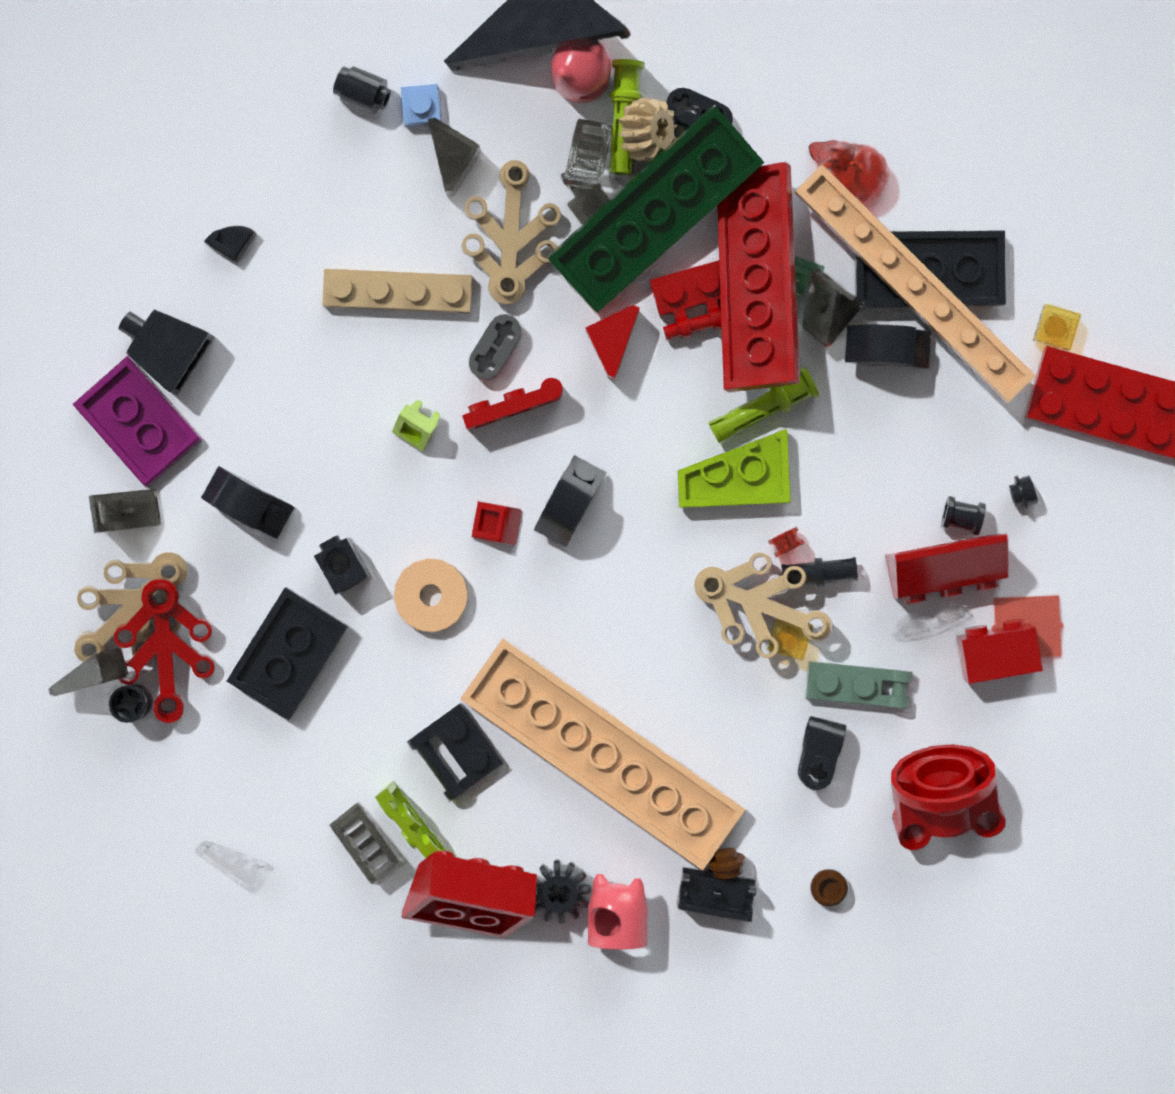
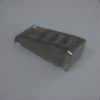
(589, 153)
(94, 671)
(377, 836)

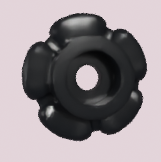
(1023, 492)

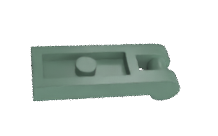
(856, 684)

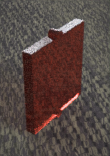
(1037, 610)

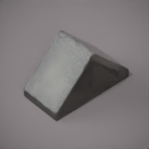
(454, 154)
(828, 307)
(124, 511)

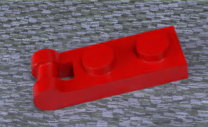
(515, 403)

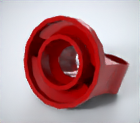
(945, 795)

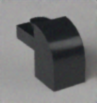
(887, 346)
(569, 501)
(247, 502)

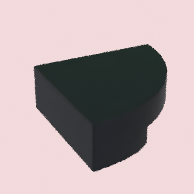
(231, 241)

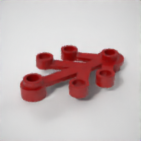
(163, 643)

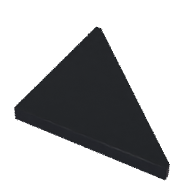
(536, 29)

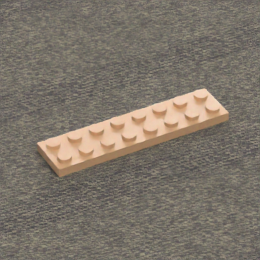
(602, 754)

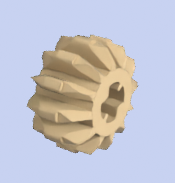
(647, 128)

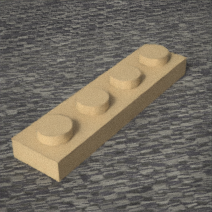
(397, 291)

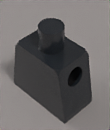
(165, 347)

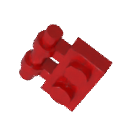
(687, 290)

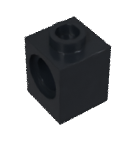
(354, 575)

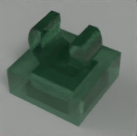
(803, 274)

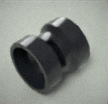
(123, 704)

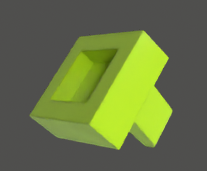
(415, 426)

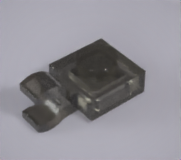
(585, 201)

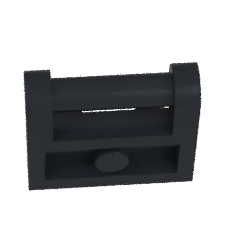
(464, 743)

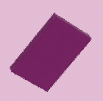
(137, 421)

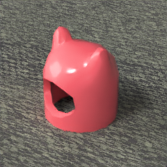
(581, 72)
(617, 915)

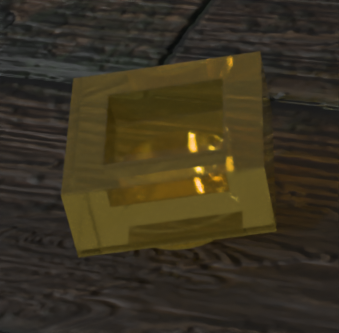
(1056, 327)
(790, 638)

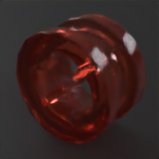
(786, 541)

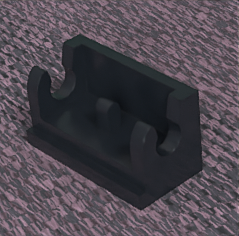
(709, 895)

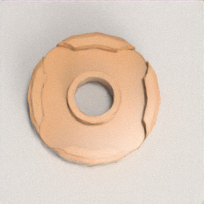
(409, 601)

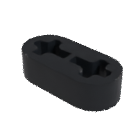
(696, 101)

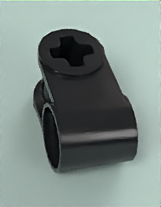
(820, 744)

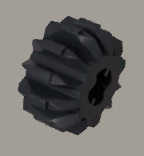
(561, 878)

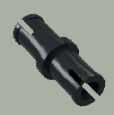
(824, 572)

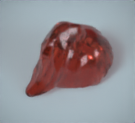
(854, 165)

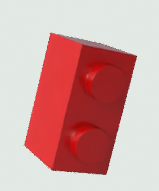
(999, 651)

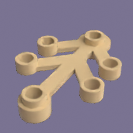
(508, 238)
(129, 598)
(755, 601)

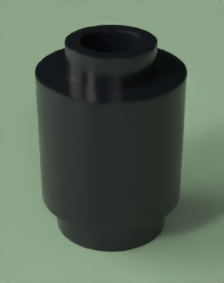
(362, 89)

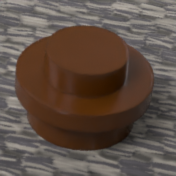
(727, 863)
(828, 887)

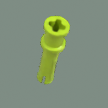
(624, 93)
(769, 403)

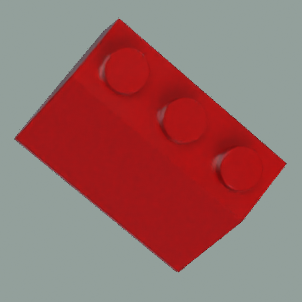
(948, 567)
(471, 895)

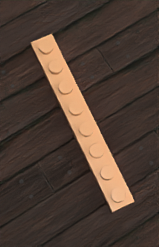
(914, 284)

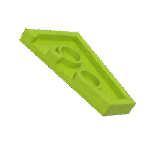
(740, 476)
(407, 818)

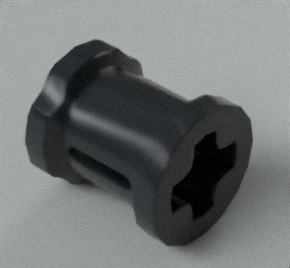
(963, 515)

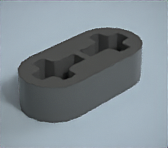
(488, 341)

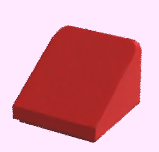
(496, 523)

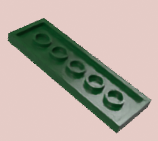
(655, 209)

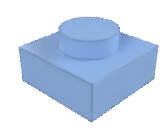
(420, 104)

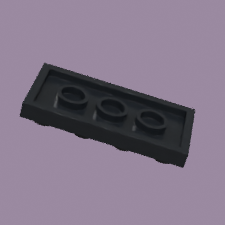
(964, 261)

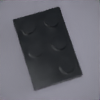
(287, 653)

